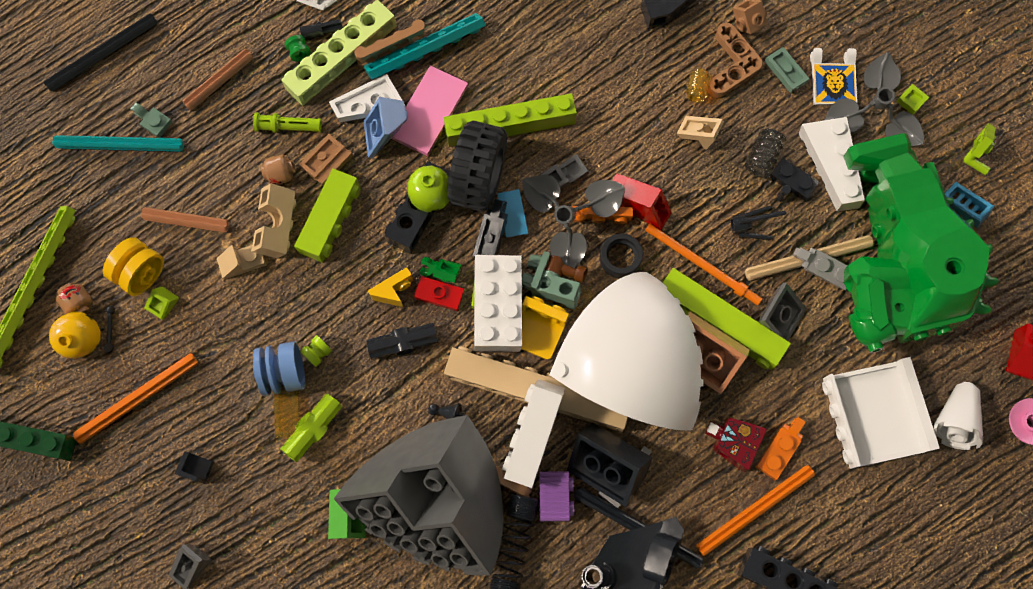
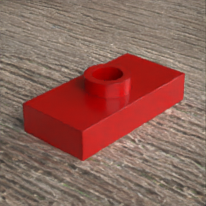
(439, 293)

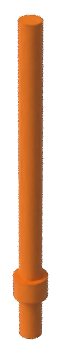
(740, 288)

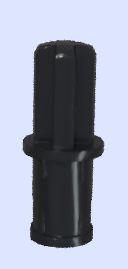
(320, 29)

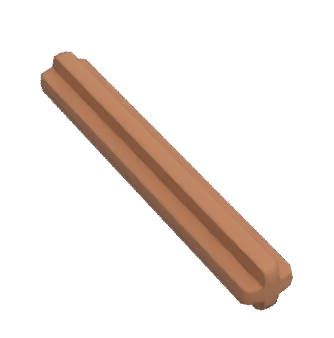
(218, 79)
(185, 219)

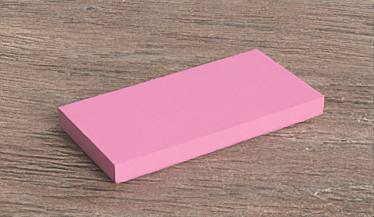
(432, 100)

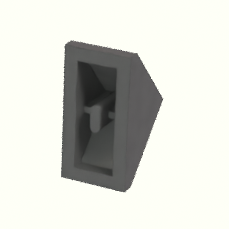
(188, 565)

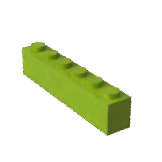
(517, 117)
(763, 343)

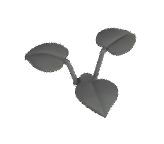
(885, 77)
(604, 197)

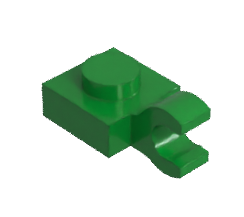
(444, 269)

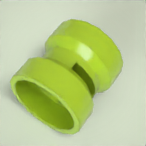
(316, 350)

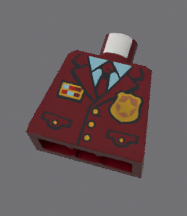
(736, 441)

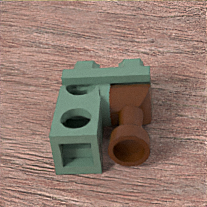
(548, 281)

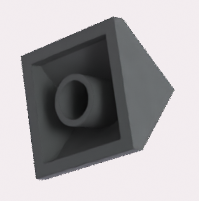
(783, 312)

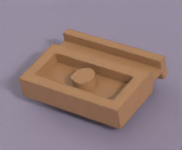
(324, 157)

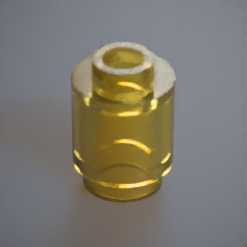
(698, 85)

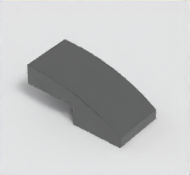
(568, 171)

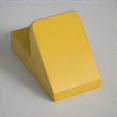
(386, 290)

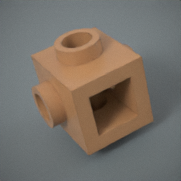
(750, 16)

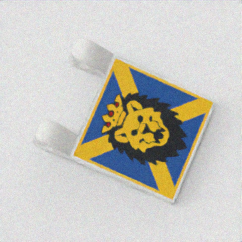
(833, 80)

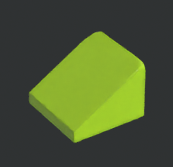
(161, 302)

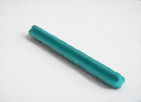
(118, 143)

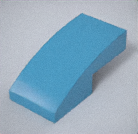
(516, 219)

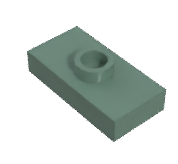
(786, 70)

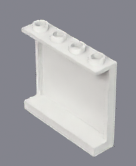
(880, 413)

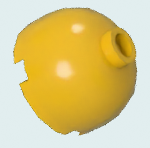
(74, 335)

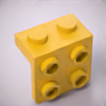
(541, 327)

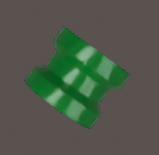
(297, 48)

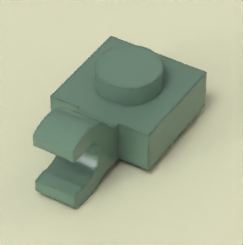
(152, 121)

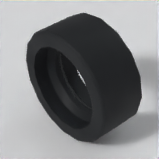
(627, 240)

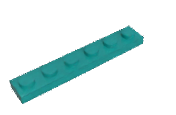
(430, 43)

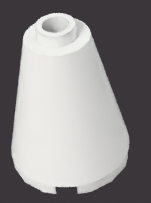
(961, 418)

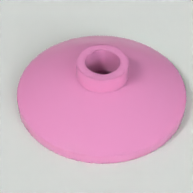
(1018, 420)

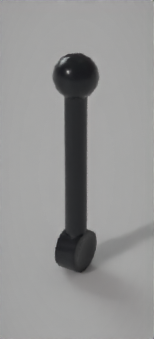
(108, 347)

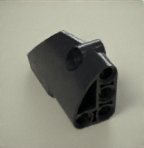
(637, 558)

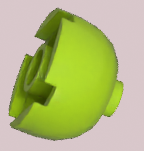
(428, 188)

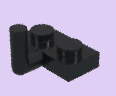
(793, 181)

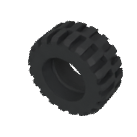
(477, 165)

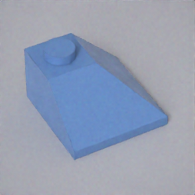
(383, 123)

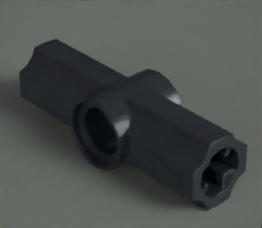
(402, 341)

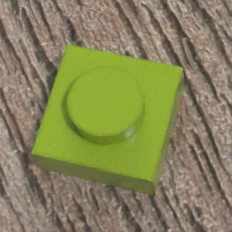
(912, 99)

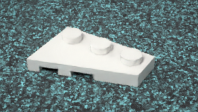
(360, 101)

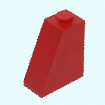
(646, 201)

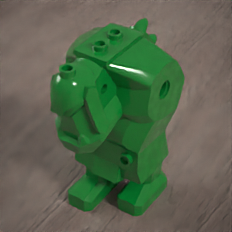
(927, 258)

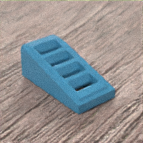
(978, 202)

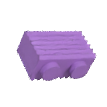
(554, 496)

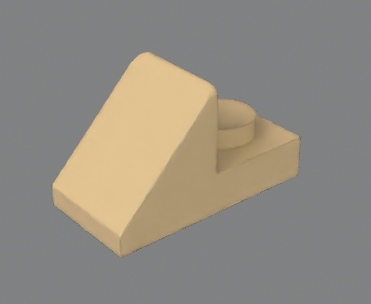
(700, 129)
(236, 262)

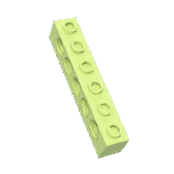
(336, 63)

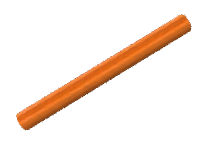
(135, 398)
(755, 510)

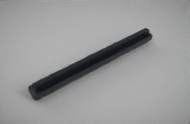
(100, 52)
(629, 522)

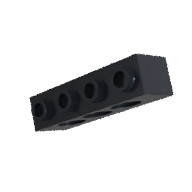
(408, 238)
(753, 565)

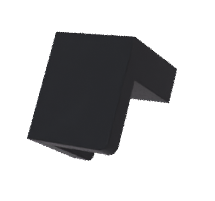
(194, 467)

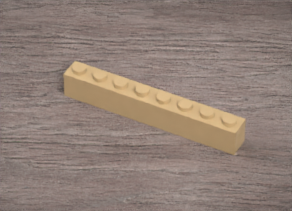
(514, 383)

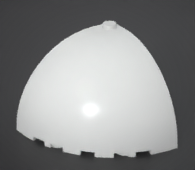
(635, 354)

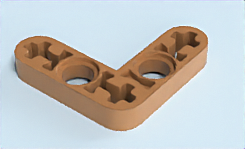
(741, 61)

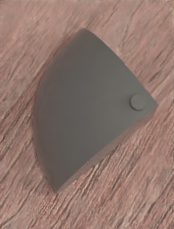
(432, 497)

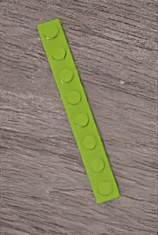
(34, 276)

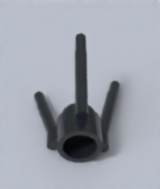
(743, 222)

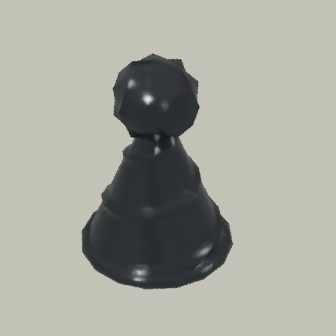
(447, 412)

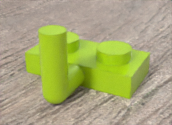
(982, 144)

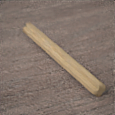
(792, 262)

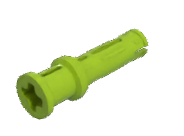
(277, 123)

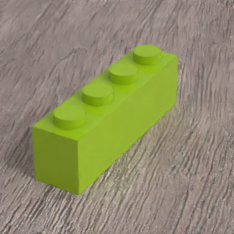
(327, 215)

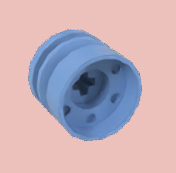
(274, 369)

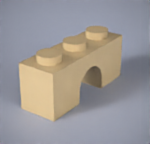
(278, 203)

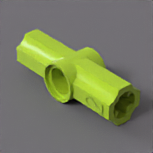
(311, 427)

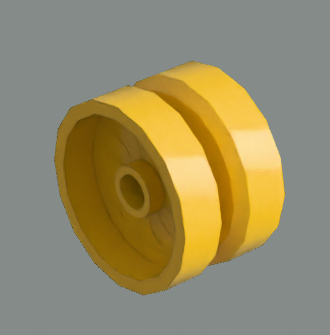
(133, 266)

